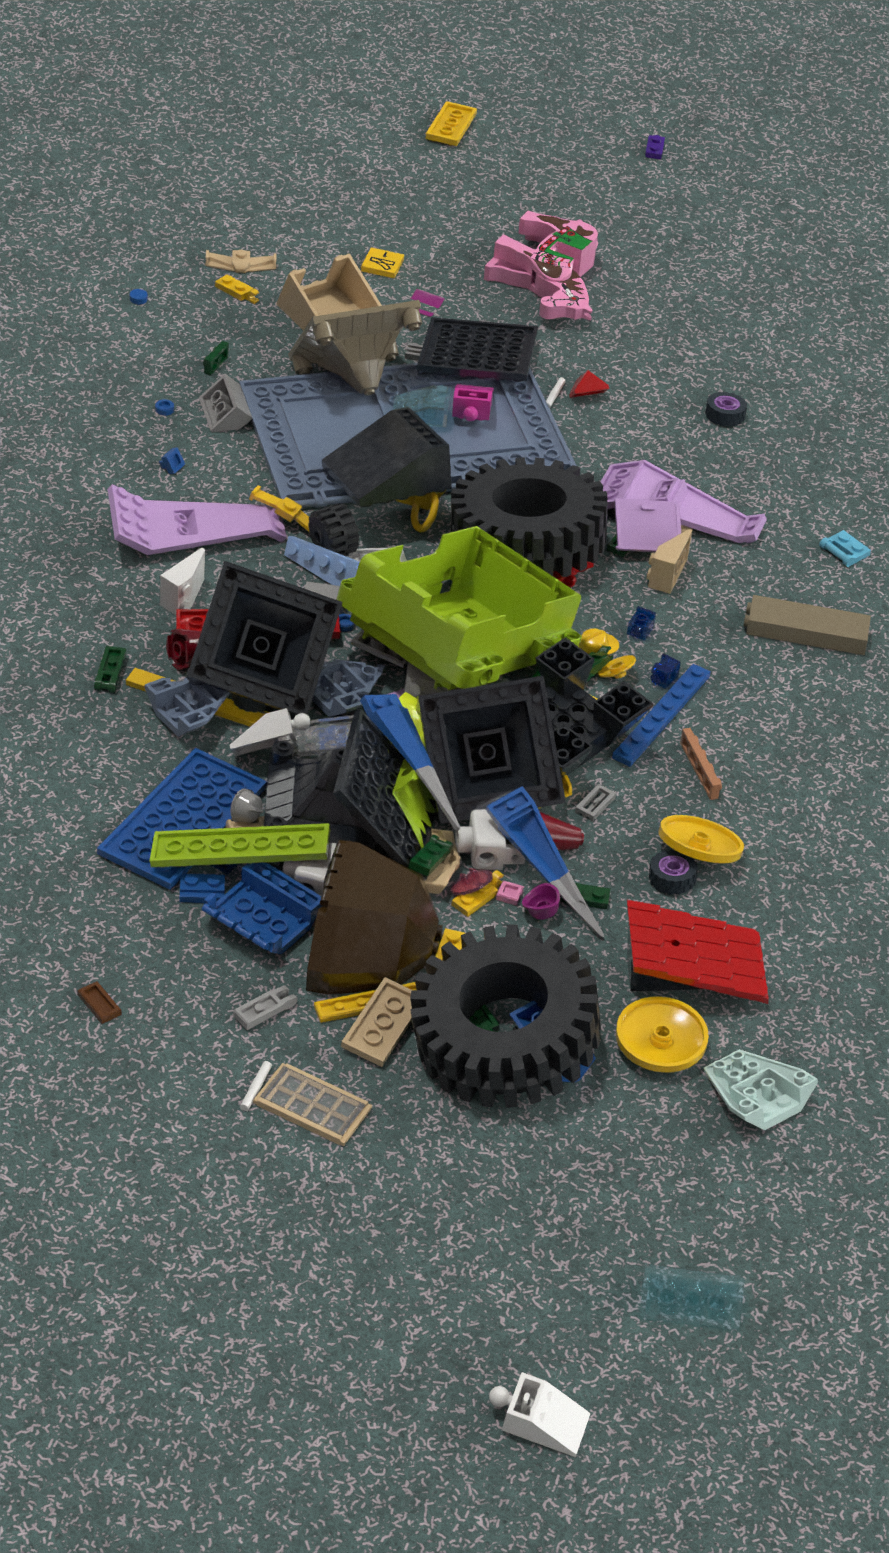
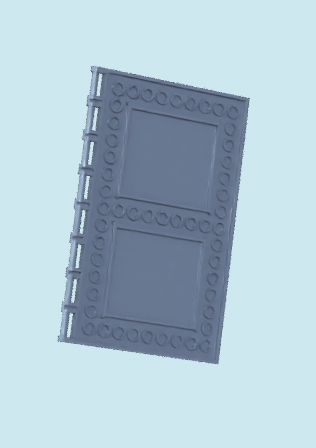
(316, 413)

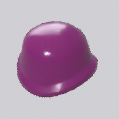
(542, 901)

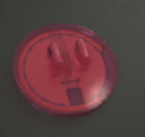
(471, 882)

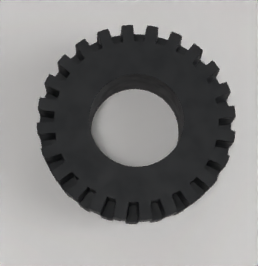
(536, 511)
(511, 1059)

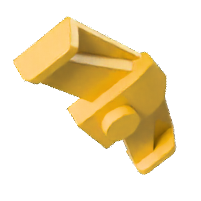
(284, 507)

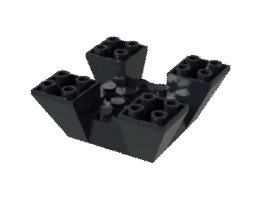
(578, 720)

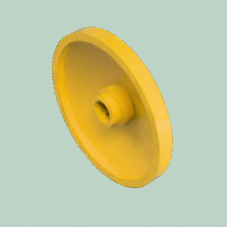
(701, 839)
(662, 1034)

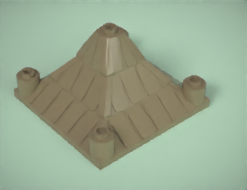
(355, 342)

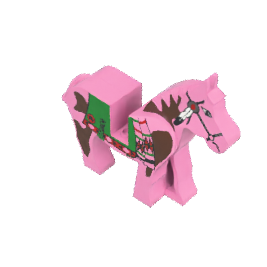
(553, 268)

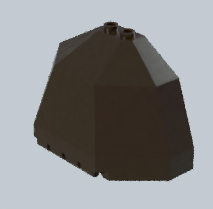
(371, 924)

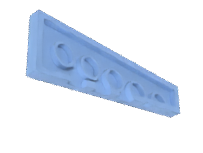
(321, 561)

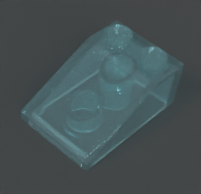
(428, 403)

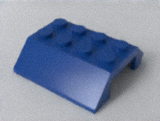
(266, 907)

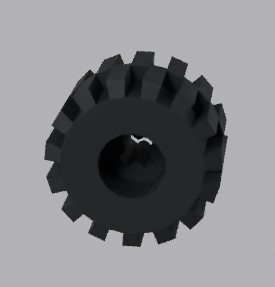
(334, 529)

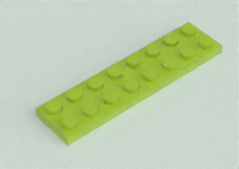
(240, 845)

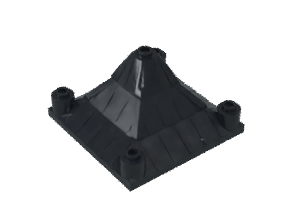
(264, 639)
(490, 744)
(302, 794)

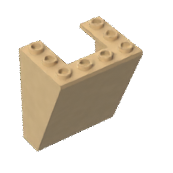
(340, 292)

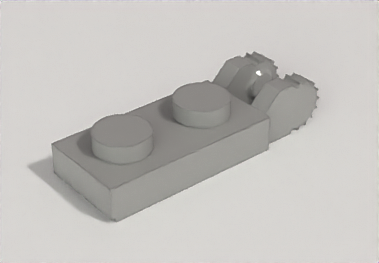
(264, 1007)

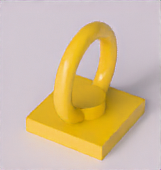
(427, 502)

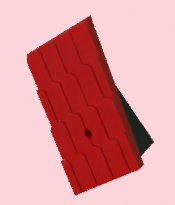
(692, 952)

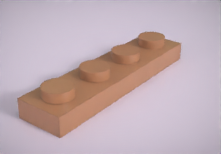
(700, 764)

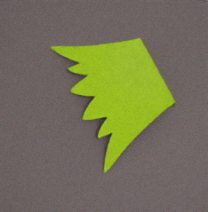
(413, 799)

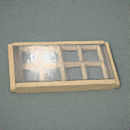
(313, 1104)

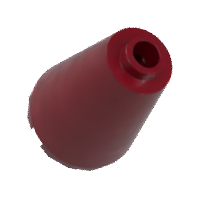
(181, 647)
(563, 834)

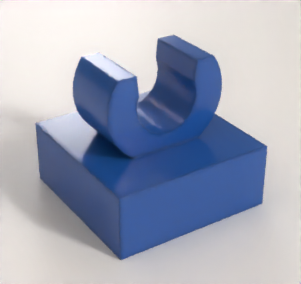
(172, 461)

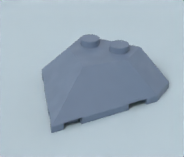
(343, 685)
(184, 705)

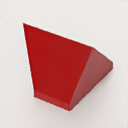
(588, 385)

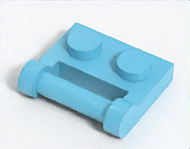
(845, 548)

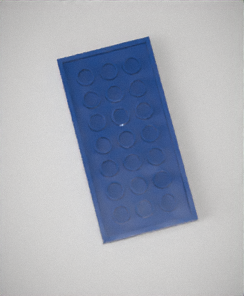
(189, 798)

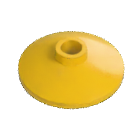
(617, 667)

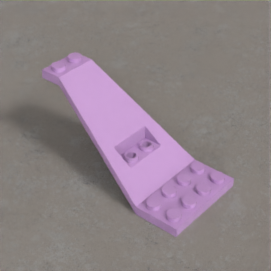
(697, 509)
(177, 525)

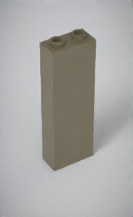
(807, 624)

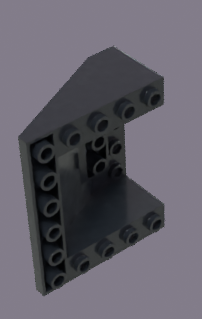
(391, 460)

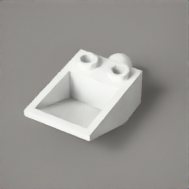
(270, 729)
(547, 1420)

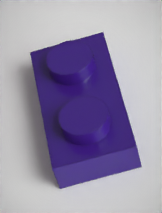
(654, 146)

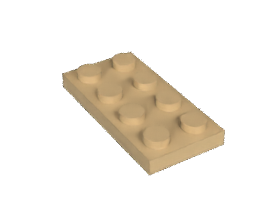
(380, 1023)

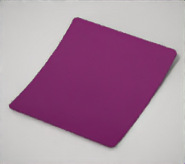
(427, 298)

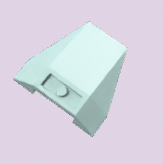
(760, 1087)

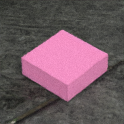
(509, 893)

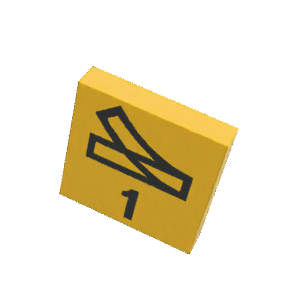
(382, 262)

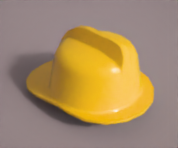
(594, 639)

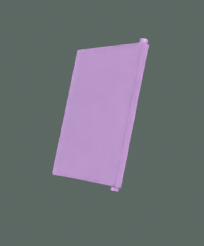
(645, 523)

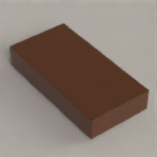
(99, 1002)

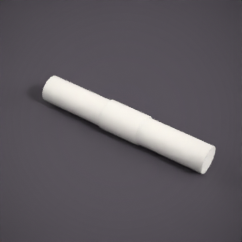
(555, 391)
(255, 1085)

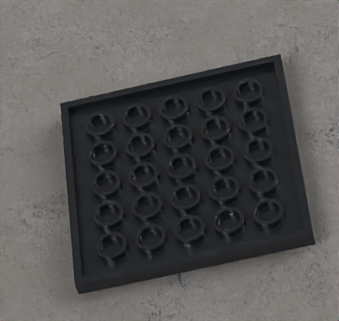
(478, 349)
(366, 790)

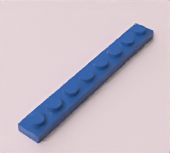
(661, 715)

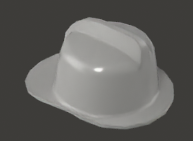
(246, 806)

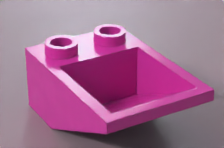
(472, 402)

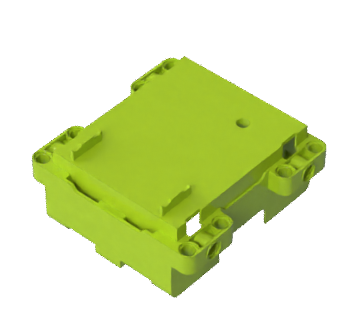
(488, 623)

